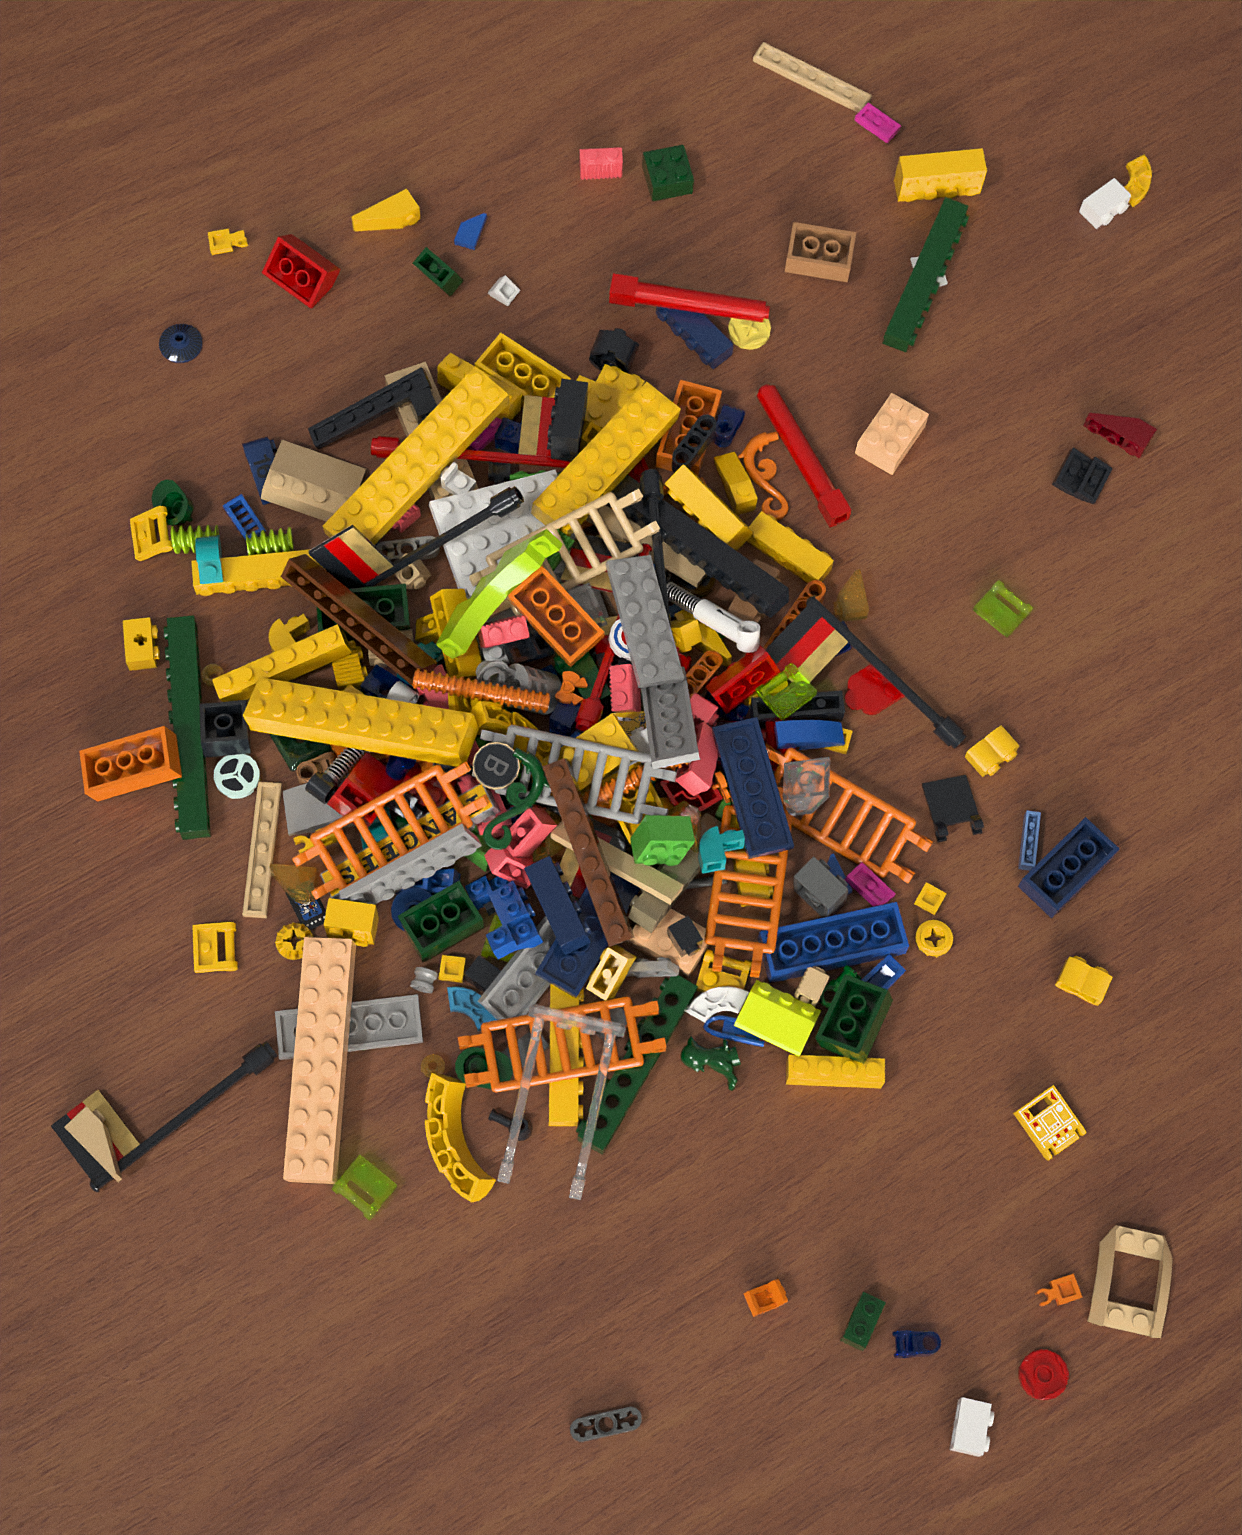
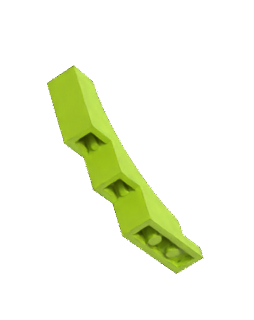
(492, 590)

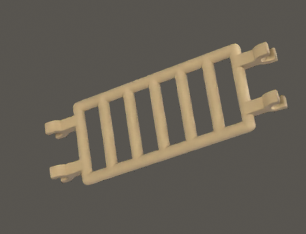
(571, 519)

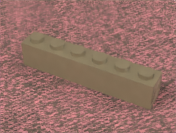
(648, 909)

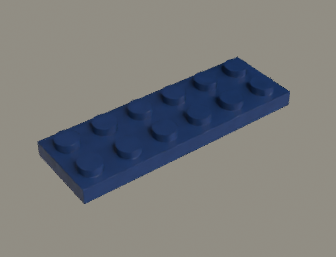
(752, 788)
(572, 970)

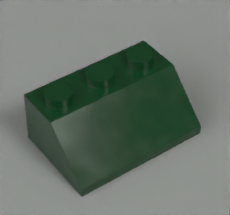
(441, 921)

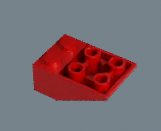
(361, 786)

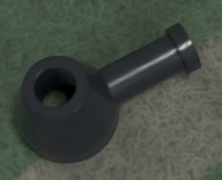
(506, 1121)

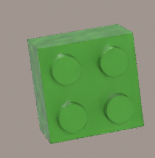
(662, 840)

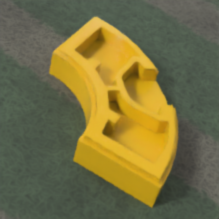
(1140, 179)

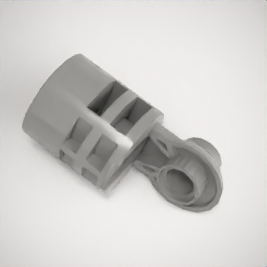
(522, 677)

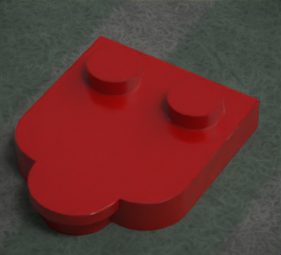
(870, 691)

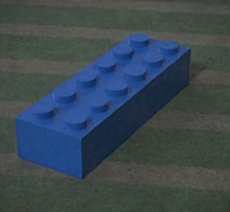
(836, 942)

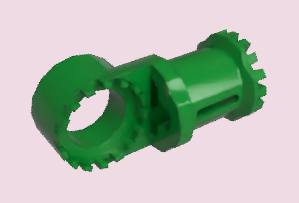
(834, 984)

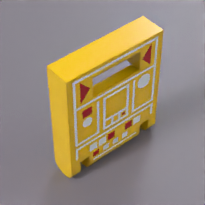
(1052, 1126)

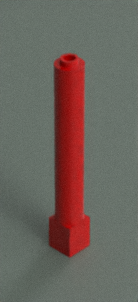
(628, 290)
(830, 500)

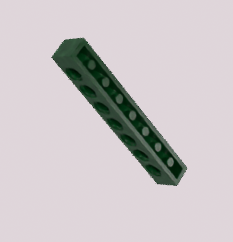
(684, 993)

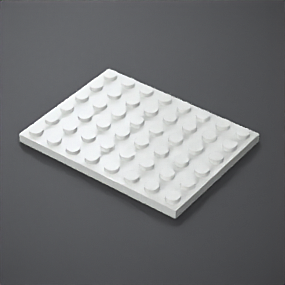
(469, 550)

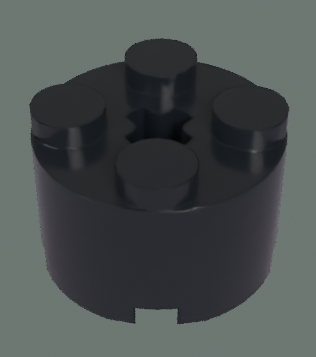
(613, 350)

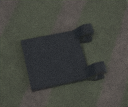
(950, 804)

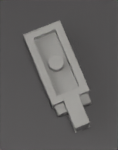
(660, 968)

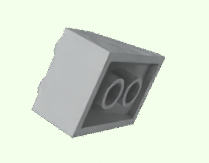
(306, 812)

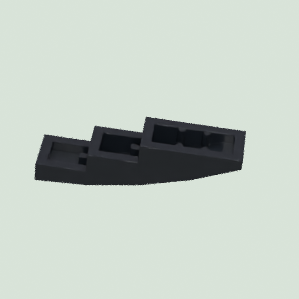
(528, 649)

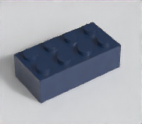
(1068, 867)

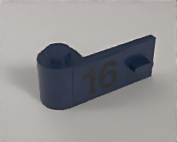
(260, 458)

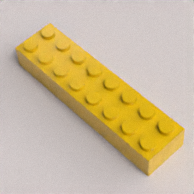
(608, 456)

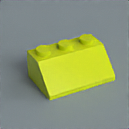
(777, 1017)

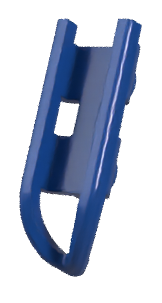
(730, 1031)

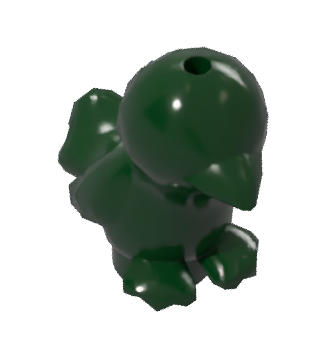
(719, 1058)

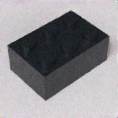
(567, 419)

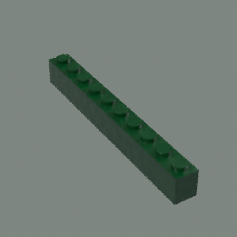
(185, 697)

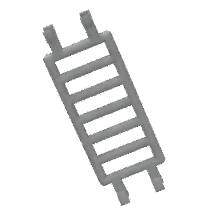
(602, 750)

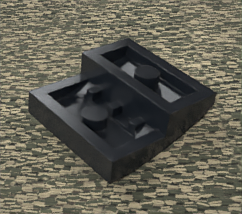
(1082, 476)

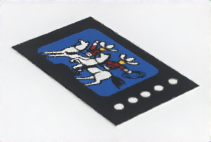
(309, 914)

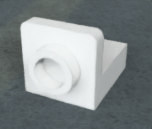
(455, 480)

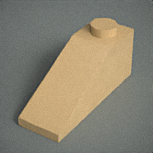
(94, 1136)

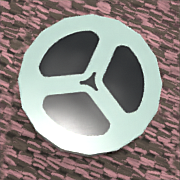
(236, 776)

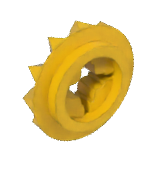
(940, 930)
(285, 948)

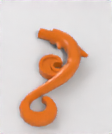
(761, 478)

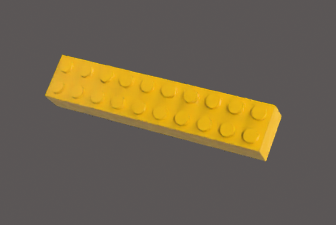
(421, 458)
(361, 722)

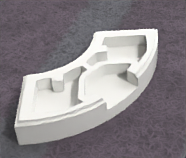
(716, 1000)

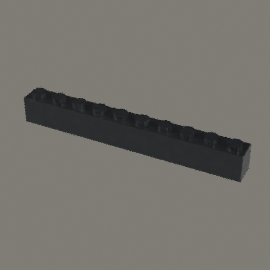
(709, 553)

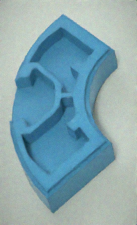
(466, 1002)

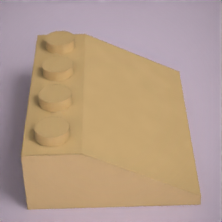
(310, 481)

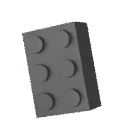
(821, 888)

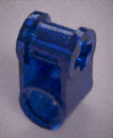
(728, 425)
(397, 766)
(913, 1343)

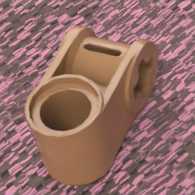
(314, 765)

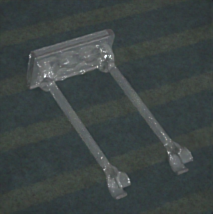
(564, 1020)

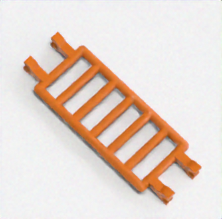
(870, 800)
(376, 805)
(774, 903)
(543, 1077)

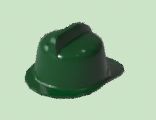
(178, 505)
(474, 1061)

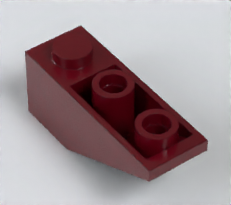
(1126, 432)

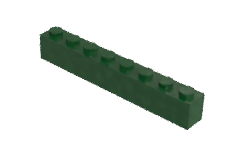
(924, 277)

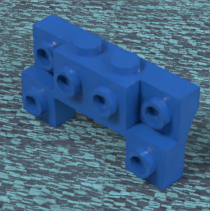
(518, 926)

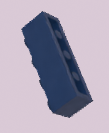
(698, 335)
(557, 905)

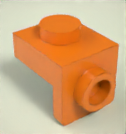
(766, 1297)

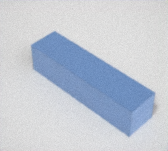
(1029, 840)

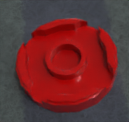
(1043, 1374)

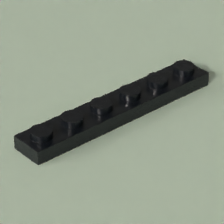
(368, 408)

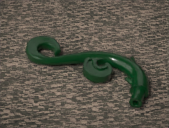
(520, 805)

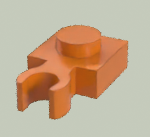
(1062, 1290)

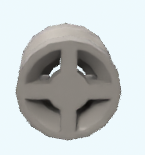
(424, 980)

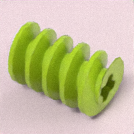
(186, 540)
(270, 543)

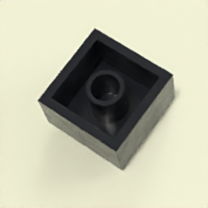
(224, 729)

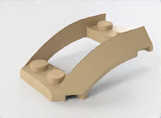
(1122, 1315)

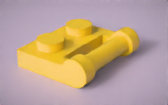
(144, 533)
(206, 947)
(711, 979)

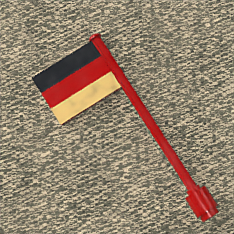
(532, 439)
(591, 708)

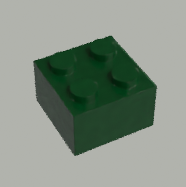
(667, 172)

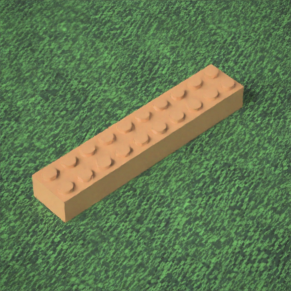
(320, 1061)

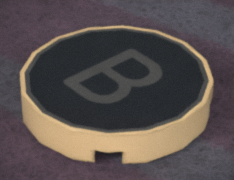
(495, 766)

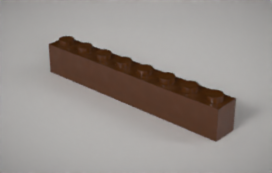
(356, 617)
(588, 851)

